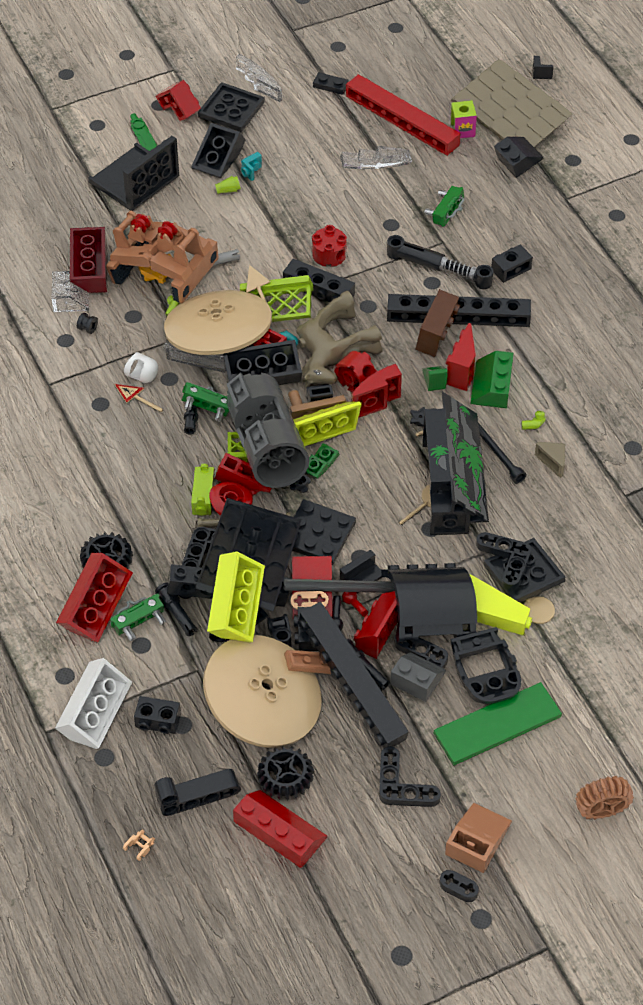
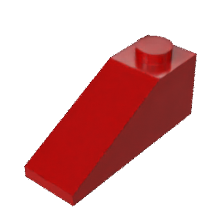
(238, 471)

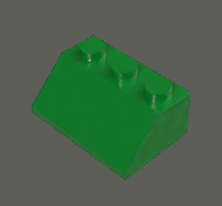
(492, 379)

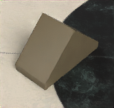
(552, 456)

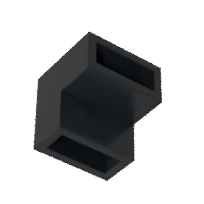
(319, 392)

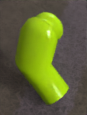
(172, 304)
(535, 423)

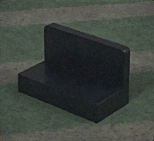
(361, 569)

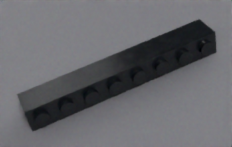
(353, 676)

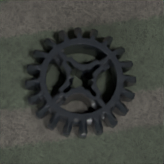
(108, 545)
(288, 783)

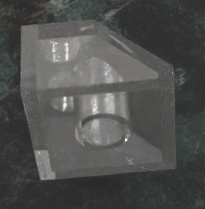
(66, 295)

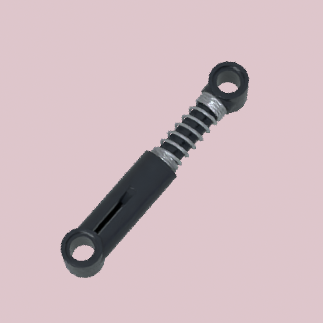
(398, 248)

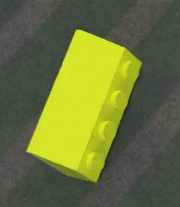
(328, 422)
(236, 597)

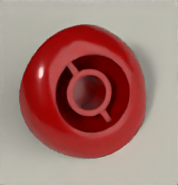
(232, 490)

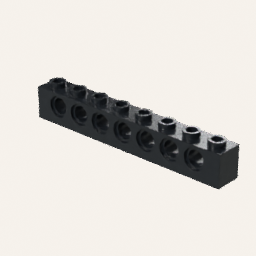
(472, 310)

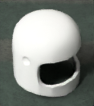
(145, 369)

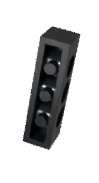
(325, 284)

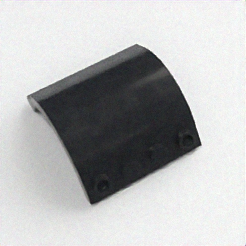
(433, 600)

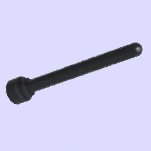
(516, 473)

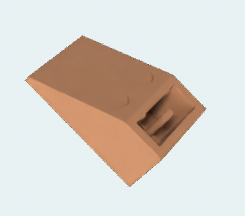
(477, 837)

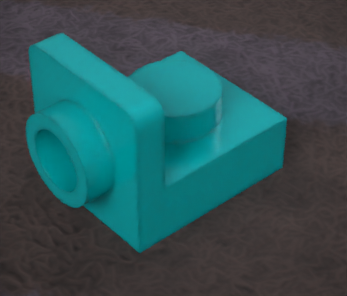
(251, 164)

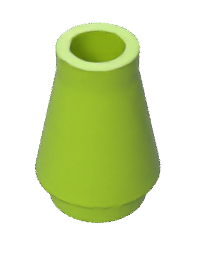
(228, 185)

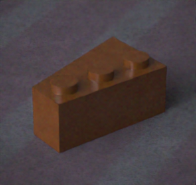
(437, 322)

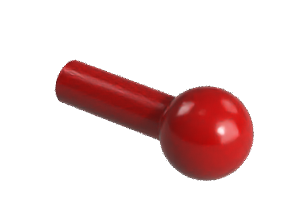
(351, 598)

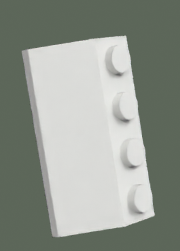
(94, 704)

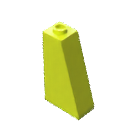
(499, 609)

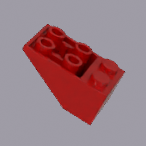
(462, 361)

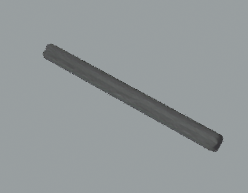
(337, 585)

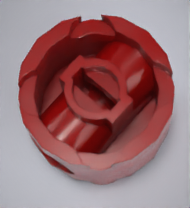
(329, 246)
(354, 369)

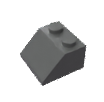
(416, 676)

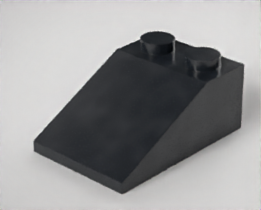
(218, 150)

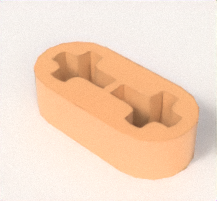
(308, 595)

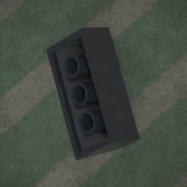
(274, 359)

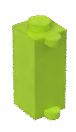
(202, 485)

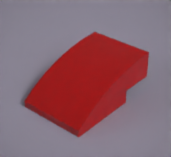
(378, 390)
(312, 568)

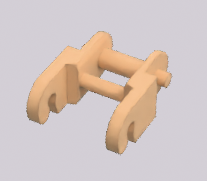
(135, 840)

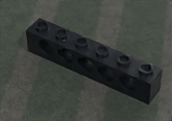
(183, 582)

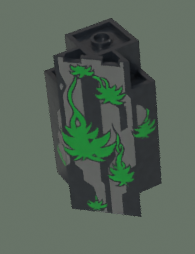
(454, 468)

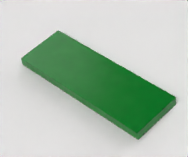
(497, 724)

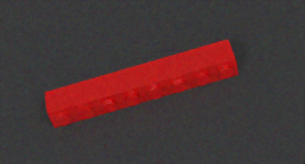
(403, 114)

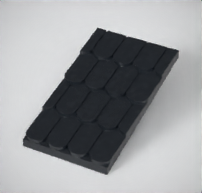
(258, 535)

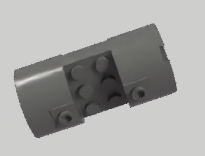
(266, 430)

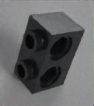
(159, 710)

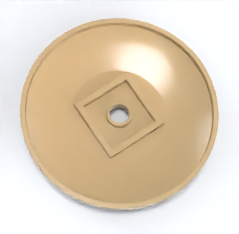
(218, 322)
(248, 709)

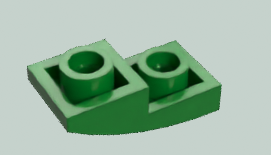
(321, 460)

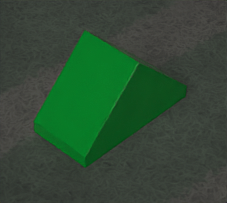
(435, 377)

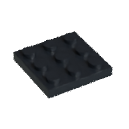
(231, 107)
(321, 530)
(539, 575)

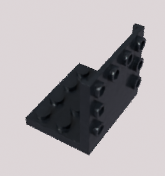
(139, 173)

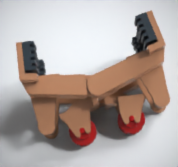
(148, 246)

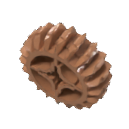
(604, 797)

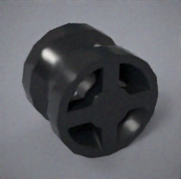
(87, 323)

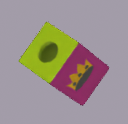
(464, 118)

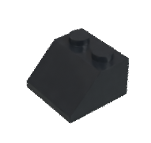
(517, 154)

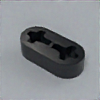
(458, 886)

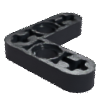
(515, 556)
(436, 651)
(394, 786)

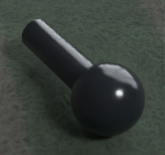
(336, 611)

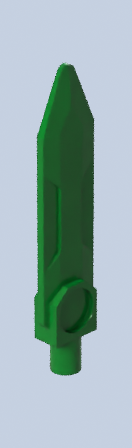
(142, 132)

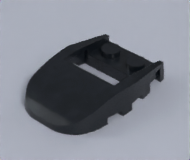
(494, 685)

